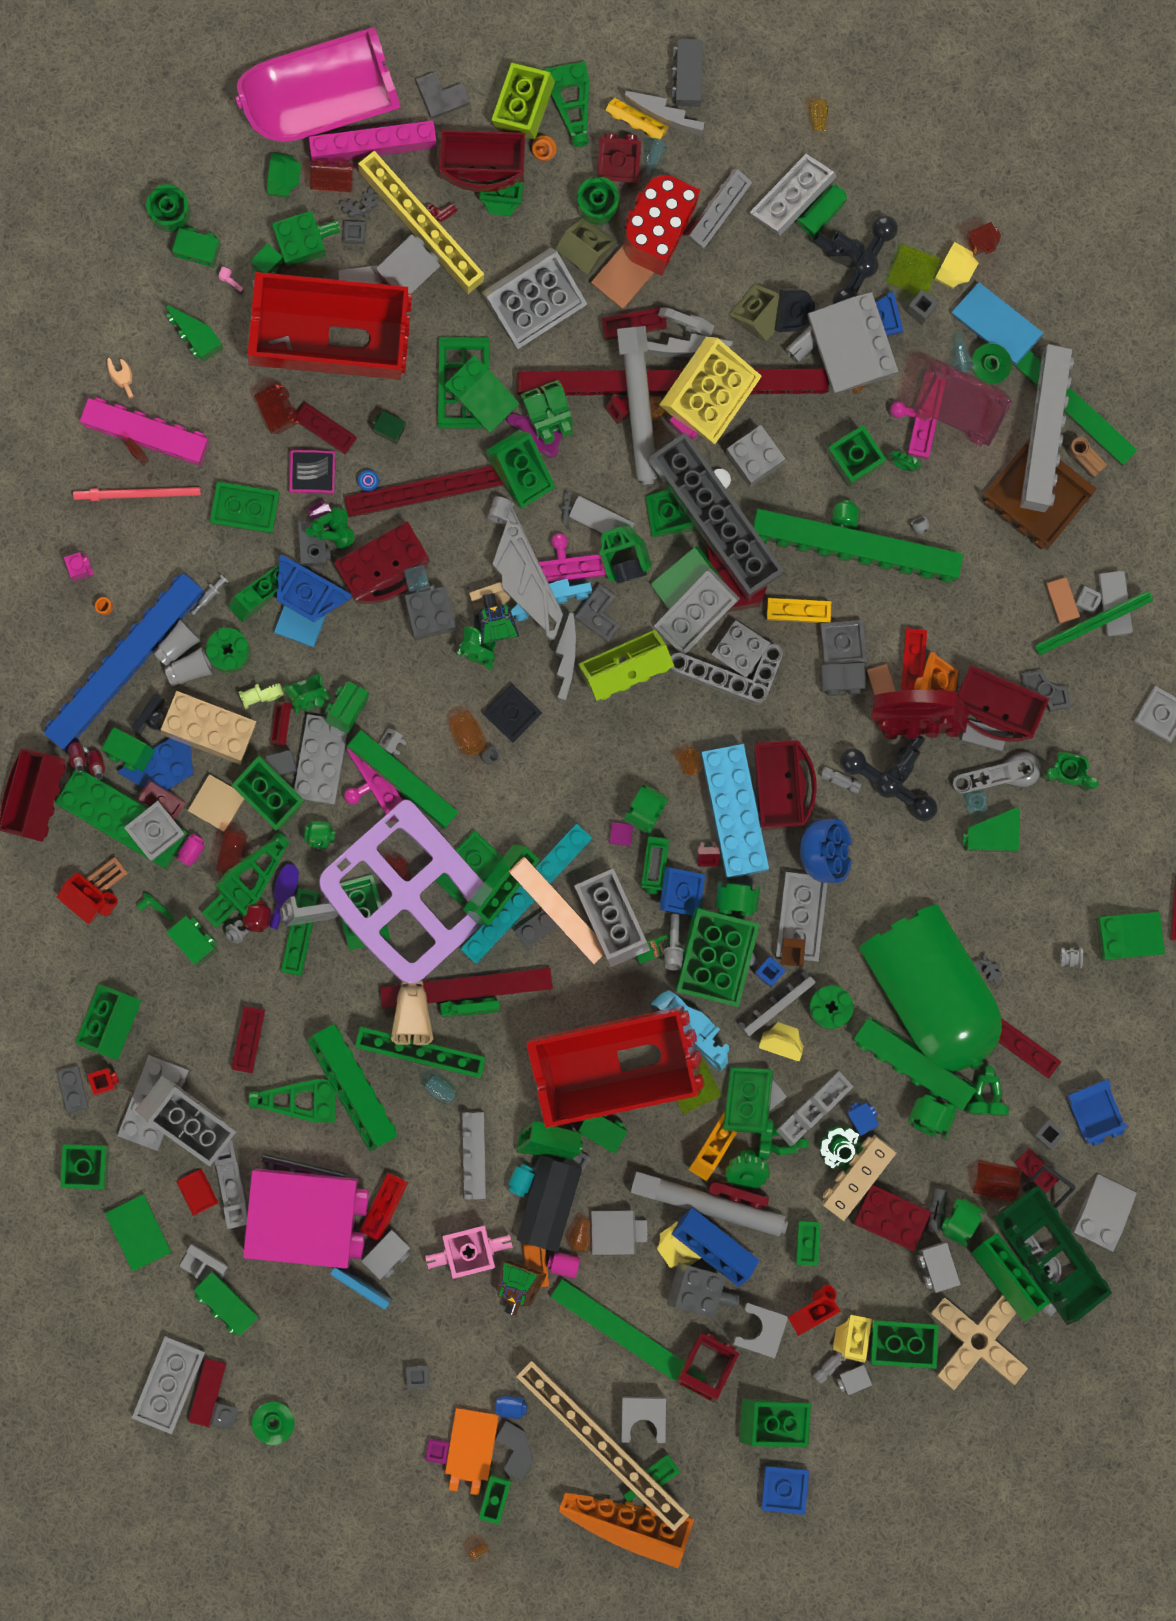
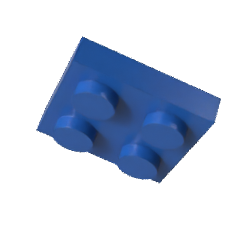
(681, 891)
(785, 1490)

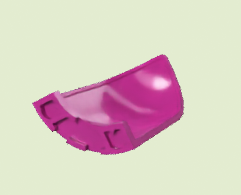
(318, 88)

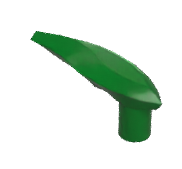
(155, 904)

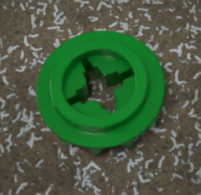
(904, 461)

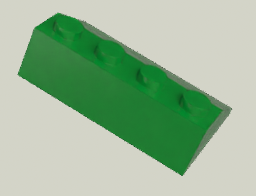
(716, 957)

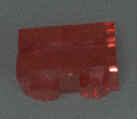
(332, 175)
(276, 408)
(231, 850)

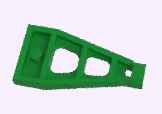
(570, 76)
(231, 885)
(324, 1101)

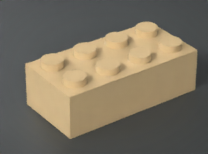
(208, 728)

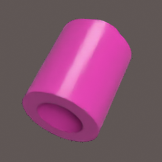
(563, 1265)

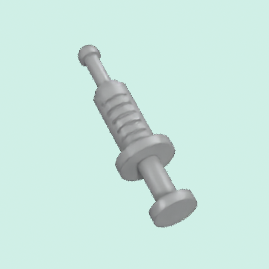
(210, 594)

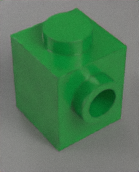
(267, 261)

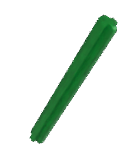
(1094, 623)

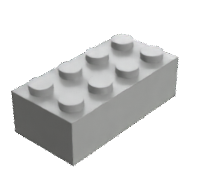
(612, 917)

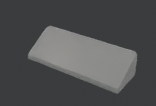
(597, 516)
(1113, 593)

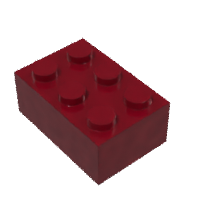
(891, 1218)

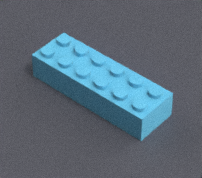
(734, 811)

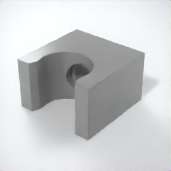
(771, 1331)
(643, 1409)

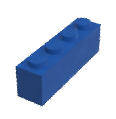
(715, 1247)

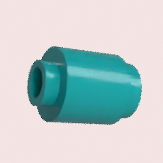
(521, 1180)

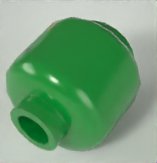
(846, 514)
(319, 834)

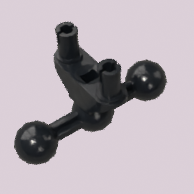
(854, 255)
(890, 782)

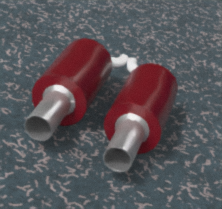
(78, 760)

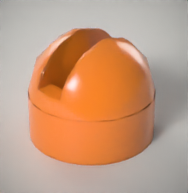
(101, 604)

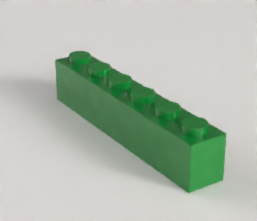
(427, 1055)
(910, 1060)
(352, 1088)

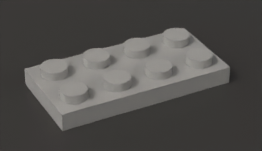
(793, 194)
(696, 611)
(320, 761)
(802, 913)
(134, 1126)
(168, 1385)

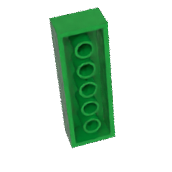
(108, 812)

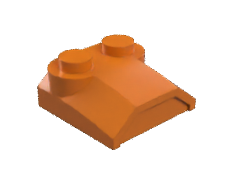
(937, 675)

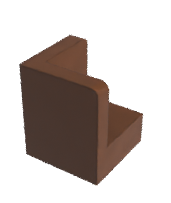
(793, 952)

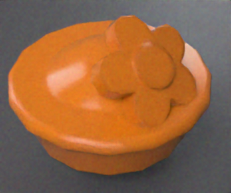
(543, 148)

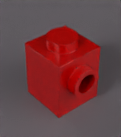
(103, 1081)

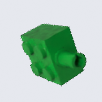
(302, 238)

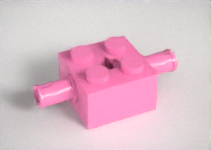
(463, 1265)

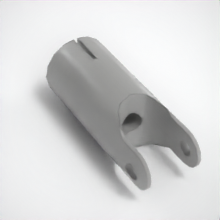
(801, 345)

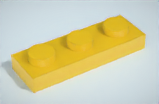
(636, 119)
(798, 610)

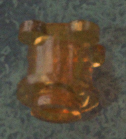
(655, 414)
(689, 761)

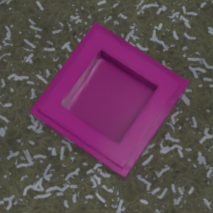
(318, 510)
(621, 834)
(437, 1451)

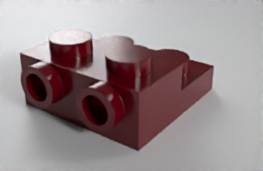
(619, 158)

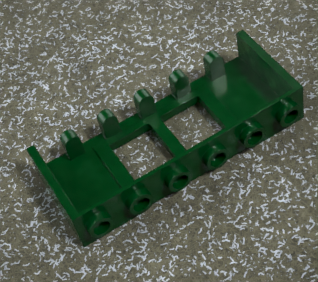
(1080, 1289)

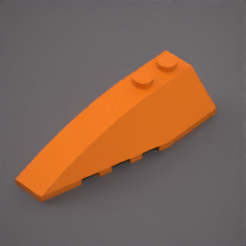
(629, 1527)

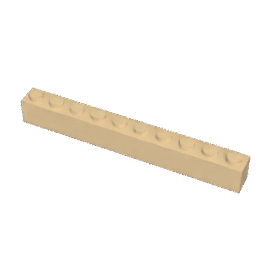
(603, 1445)

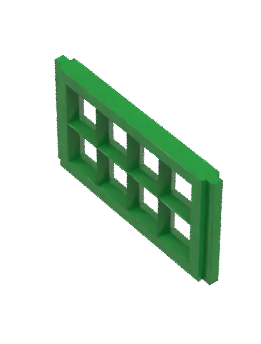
(463, 344)

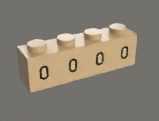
(858, 1177)

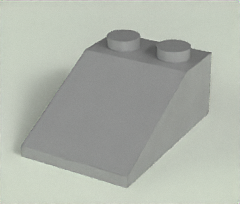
(1104, 1213)

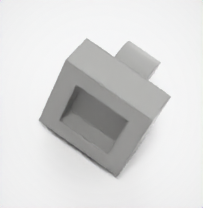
(390, 741)

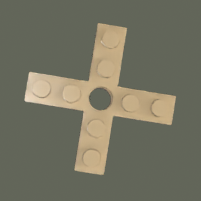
(967, 1355)

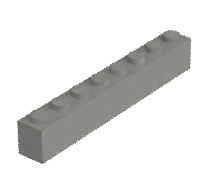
(1046, 428)

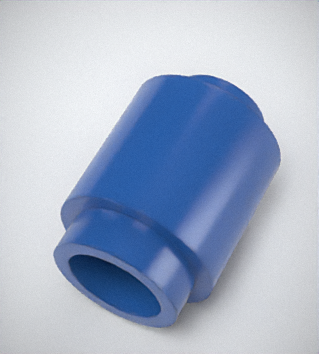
(511, 1407)

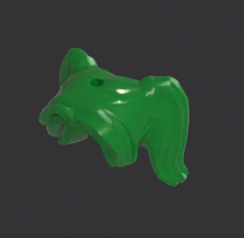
(1076, 775)

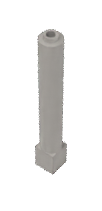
(634, 345)
(709, 1204)

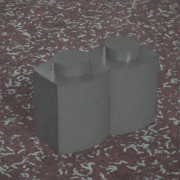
(843, 678)

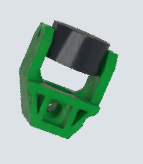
(620, 539)

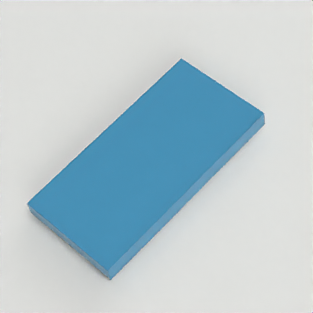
(997, 322)

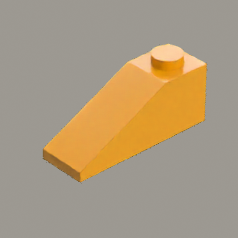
(712, 1150)

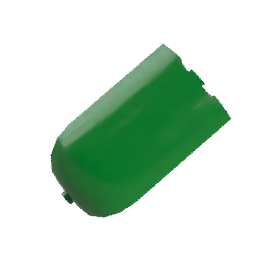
(936, 990)

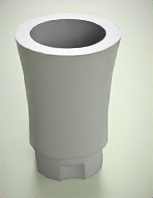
(176, 643)
(189, 668)

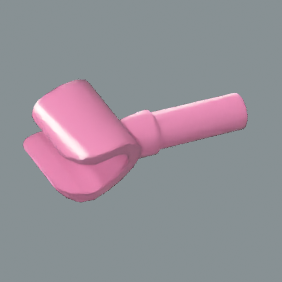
(224, 275)

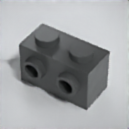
(312, 551)

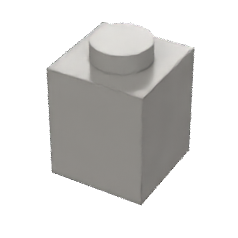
(854, 1380)

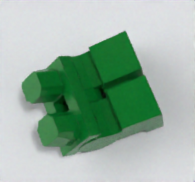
(548, 411)

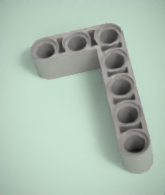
(729, 677)

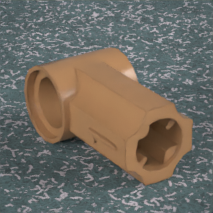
(1088, 458)

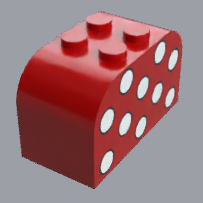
(659, 221)

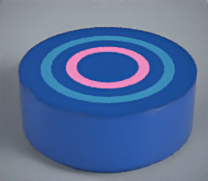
(368, 480)

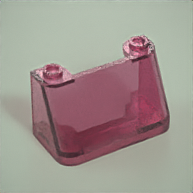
(962, 402)

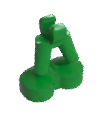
(337, 521)
(980, 1106)
(765, 1145)

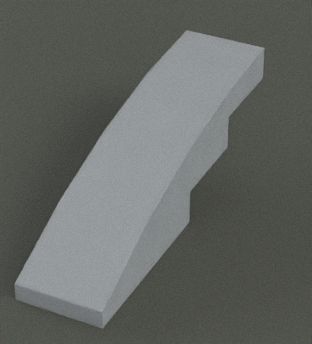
(656, 108)
(679, 347)
(566, 650)
(814, 1108)

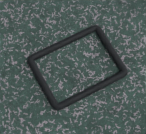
(1045, 1167)

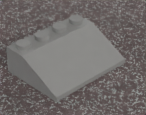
(534, 298)
(852, 343)

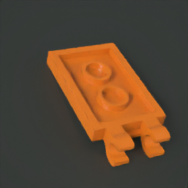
(471, 1448)

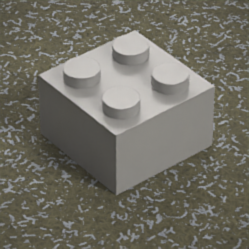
(755, 456)
(938, 1267)

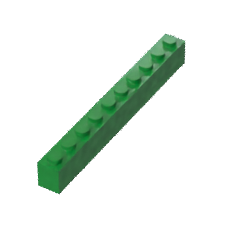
(858, 546)

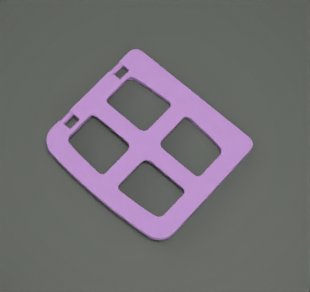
(404, 893)

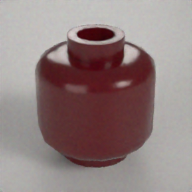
(257, 917)

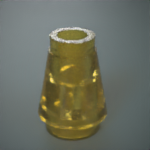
(819, 113)

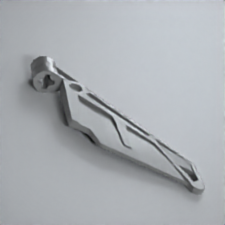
(520, 569)

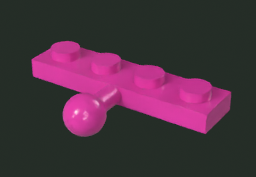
(922, 431)
(571, 568)
(383, 790)

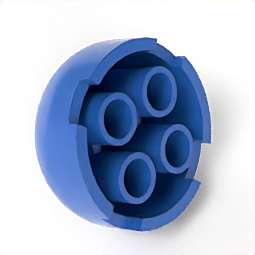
(826, 851)

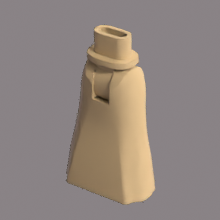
(412, 1016)

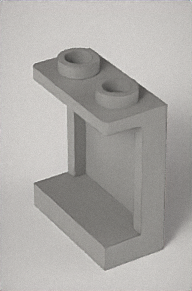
(408, 265)
(294, 916)

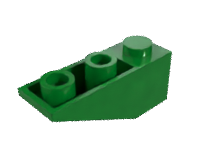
(199, 335)
(255, 595)

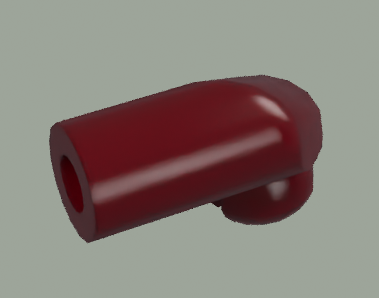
(442, 214)

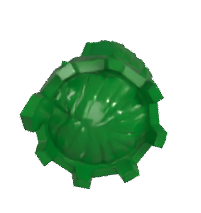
(474, 650)
(307, 693)

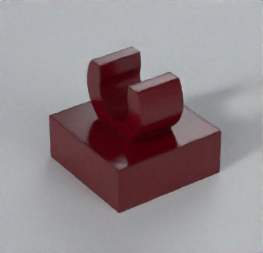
(618, 409)
(708, 855)

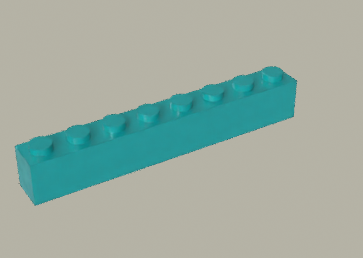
(550, 868)

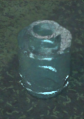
(441, 1090)

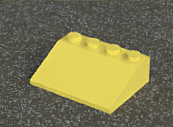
(710, 389)

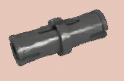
(934, 1225)

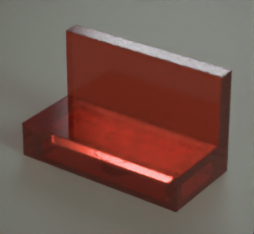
(997, 1181)

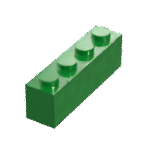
(498, 887)
(1011, 1277)

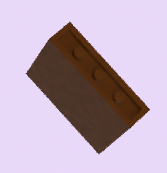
(1043, 527)

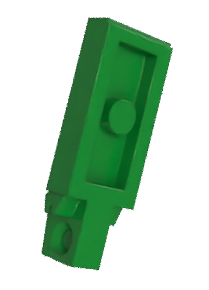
(470, 1008)
(661, 1472)

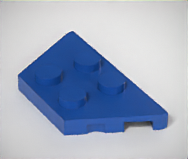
(306, 591)
(167, 767)

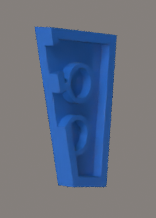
(889, 315)

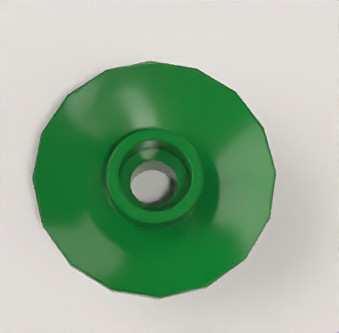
(985, 369)
(263, 1429)

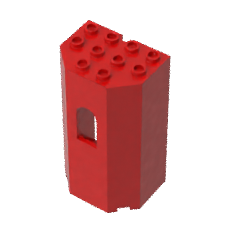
(306, 311)
(582, 1073)

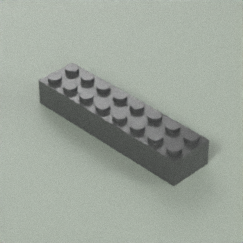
(716, 515)

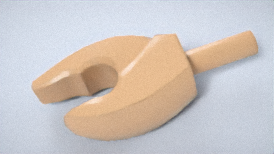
(122, 378)

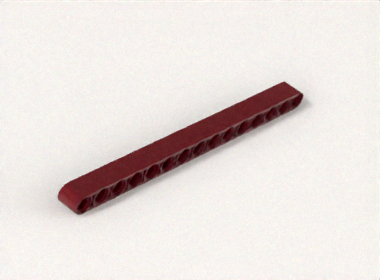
(660, 381)

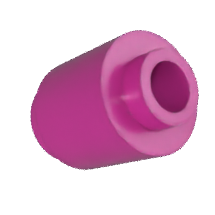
(190, 850)

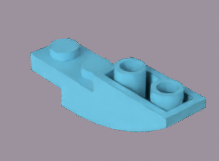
(562, 593)

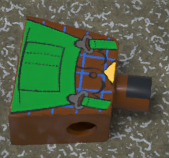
(518, 1285)

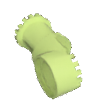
(255, 695)

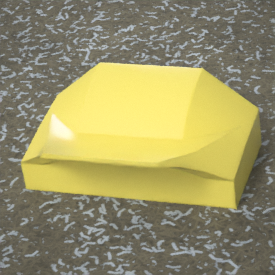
(957, 266)
(782, 1041)
(675, 1251)
(853, 1338)

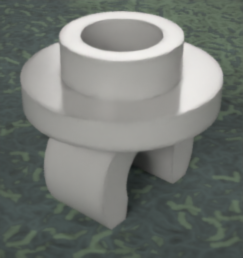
(234, 934)

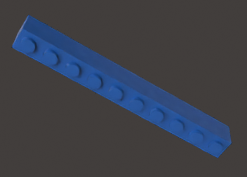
(124, 662)

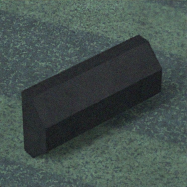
(549, 1204)

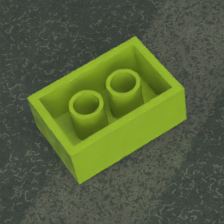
(523, 100)

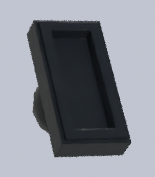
(150, 716)

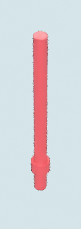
(96, 495)

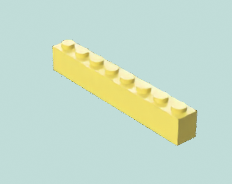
(421, 222)

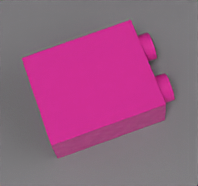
(304, 1218)

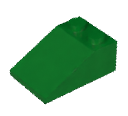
(481, 394)
(521, 468)
(667, 515)
(366, 899)
(1130, 936)
(774, 1423)

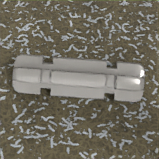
(841, 780)
(828, 1367)

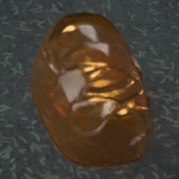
(467, 733)

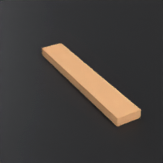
(557, 909)

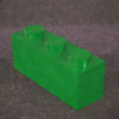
(225, 1304)

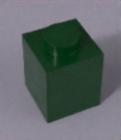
(389, 426)

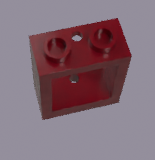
(698, 1386)

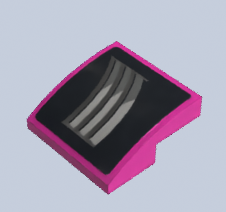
(311, 472)

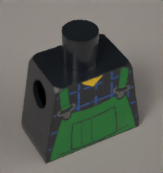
(494, 620)

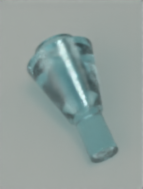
(656, 150)
(962, 359)

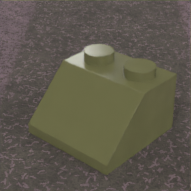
(585, 245)
(757, 312)

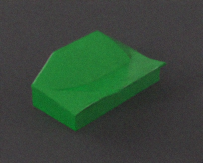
(282, 175)
(502, 201)

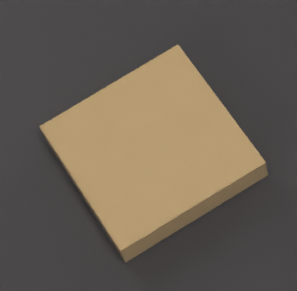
(216, 803)

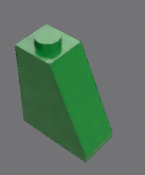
(994, 834)
(549, 1141)

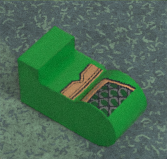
(656, 949)

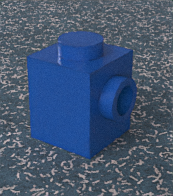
(862, 1117)

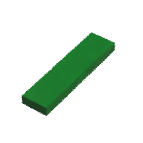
(299, 937)

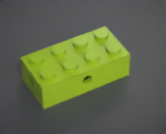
(644, 659)

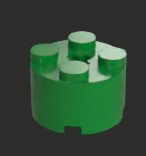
(597, 189)
(158, 203)
(228, 662)
(646, 809)
(738, 898)
(838, 1017)
(932, 1117)
(963, 1222)

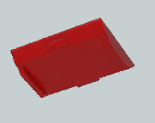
(197, 1192)

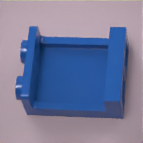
(1096, 1113)

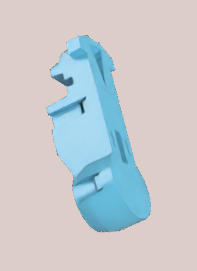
(703, 1026)

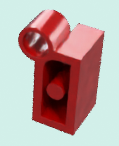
(86, 899)
(816, 1312)

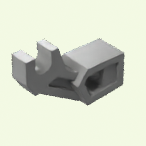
(693, 324)

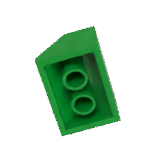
(268, 793)
(108, 1022)

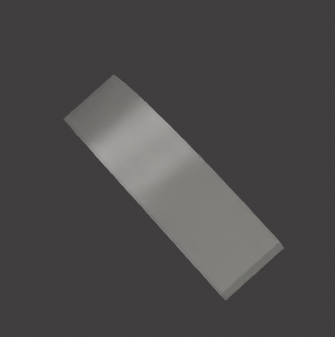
(231, 1187)

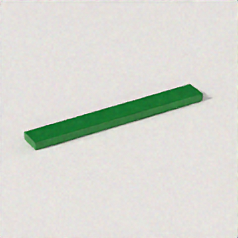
(1083, 415)
(621, 1332)

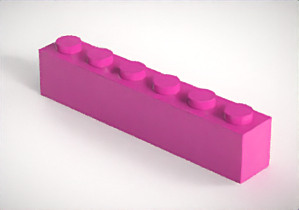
(381, 140)
(145, 432)

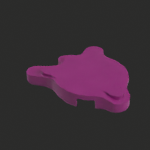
(524, 424)

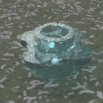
(981, 798)

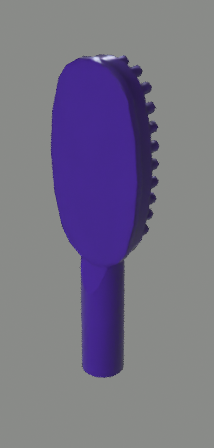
(284, 888)

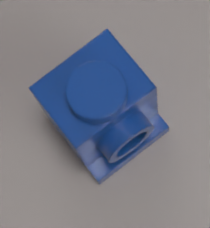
(770, 972)

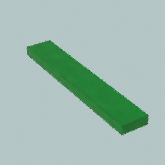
(402, 779)

